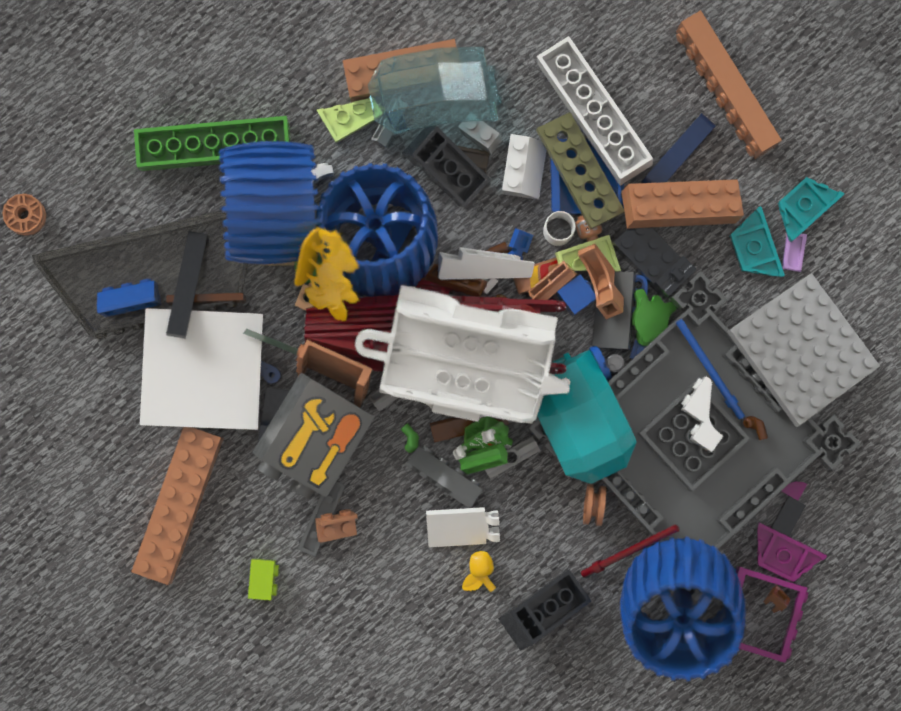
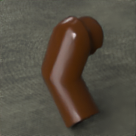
(756, 424)

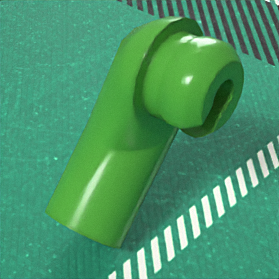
(412, 438)

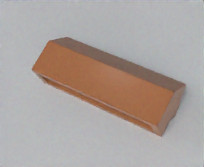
(552, 282)

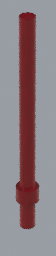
(600, 566)

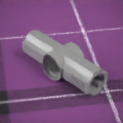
(522, 450)

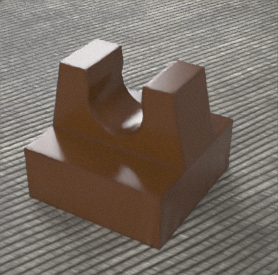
(778, 598)

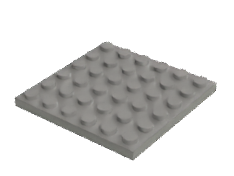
(803, 349)

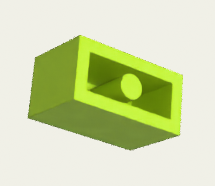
(263, 579)

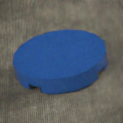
(598, 356)

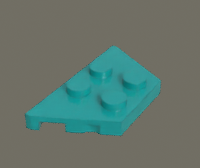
(805, 205)
(756, 247)

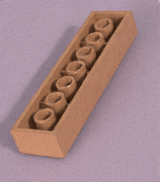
(727, 84)
(177, 505)

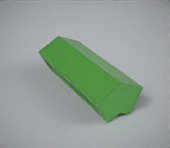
(484, 458)

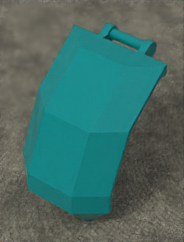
(587, 422)

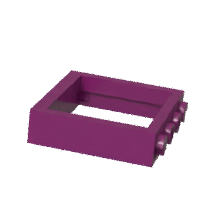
(796, 615)

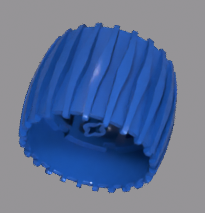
(381, 186)
(268, 200)
(682, 642)

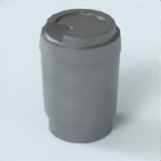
(615, 363)

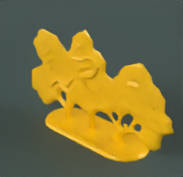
(332, 284)

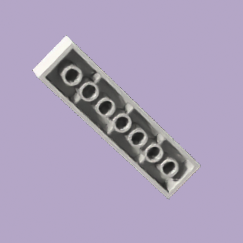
(594, 111)

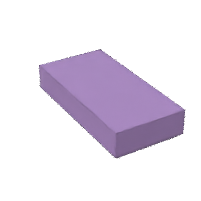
(794, 253)

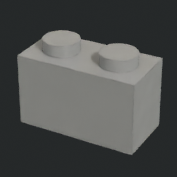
(481, 135)

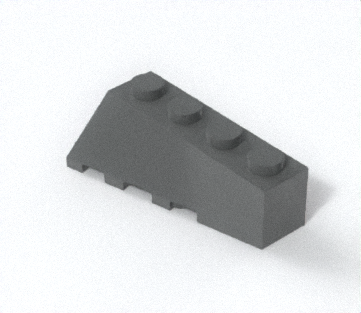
(444, 477)

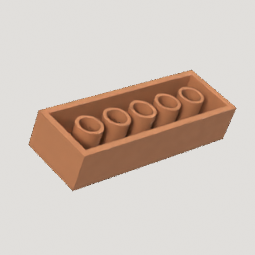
(361, 69)
(682, 203)

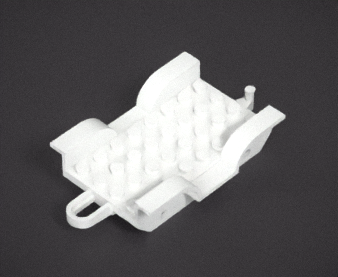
(467, 357)

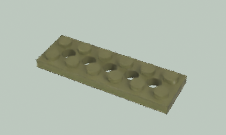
(574, 181)

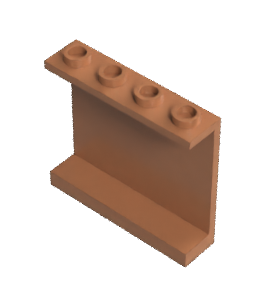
(335, 367)

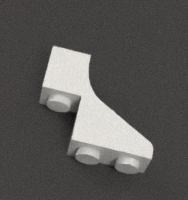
(698, 407)

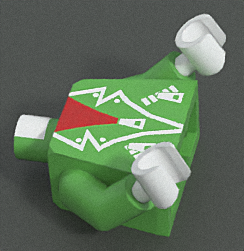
(483, 434)

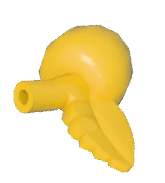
(480, 567)

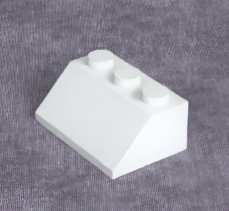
(524, 167)

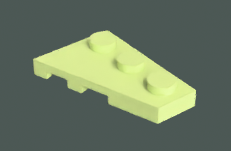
(347, 118)
(571, 256)

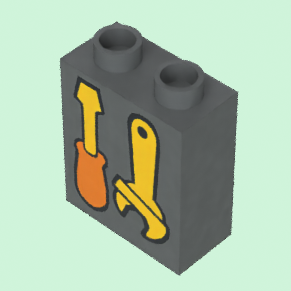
(311, 437)

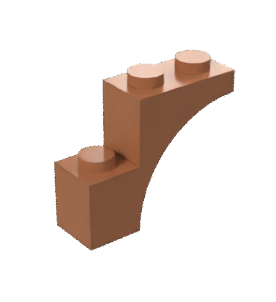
(602, 274)

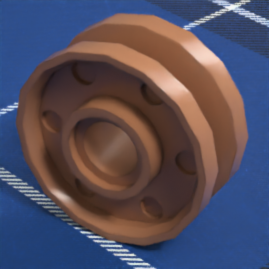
(14, 208)
(594, 505)

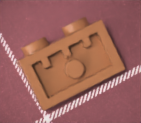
(336, 526)

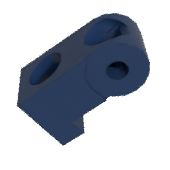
(270, 373)

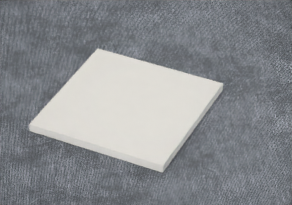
(203, 378)

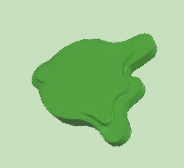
(650, 316)

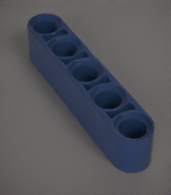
(680, 150)

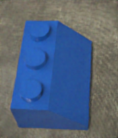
(128, 298)

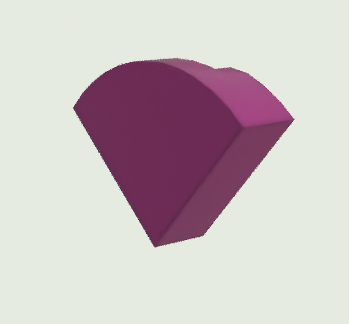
(794, 489)

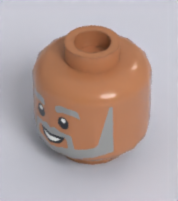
(584, 231)

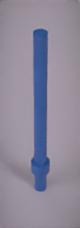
(730, 400)

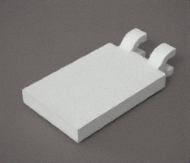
(461, 527)

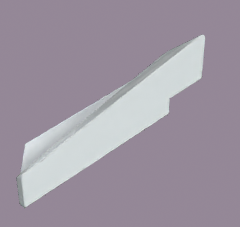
(482, 265)

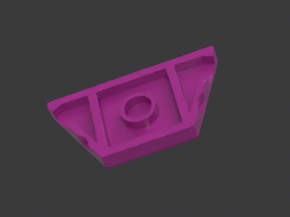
(784, 554)

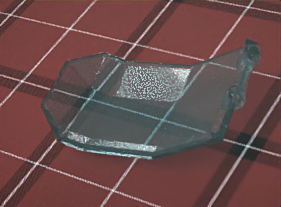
(434, 89)

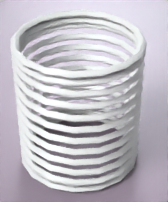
(559, 214)

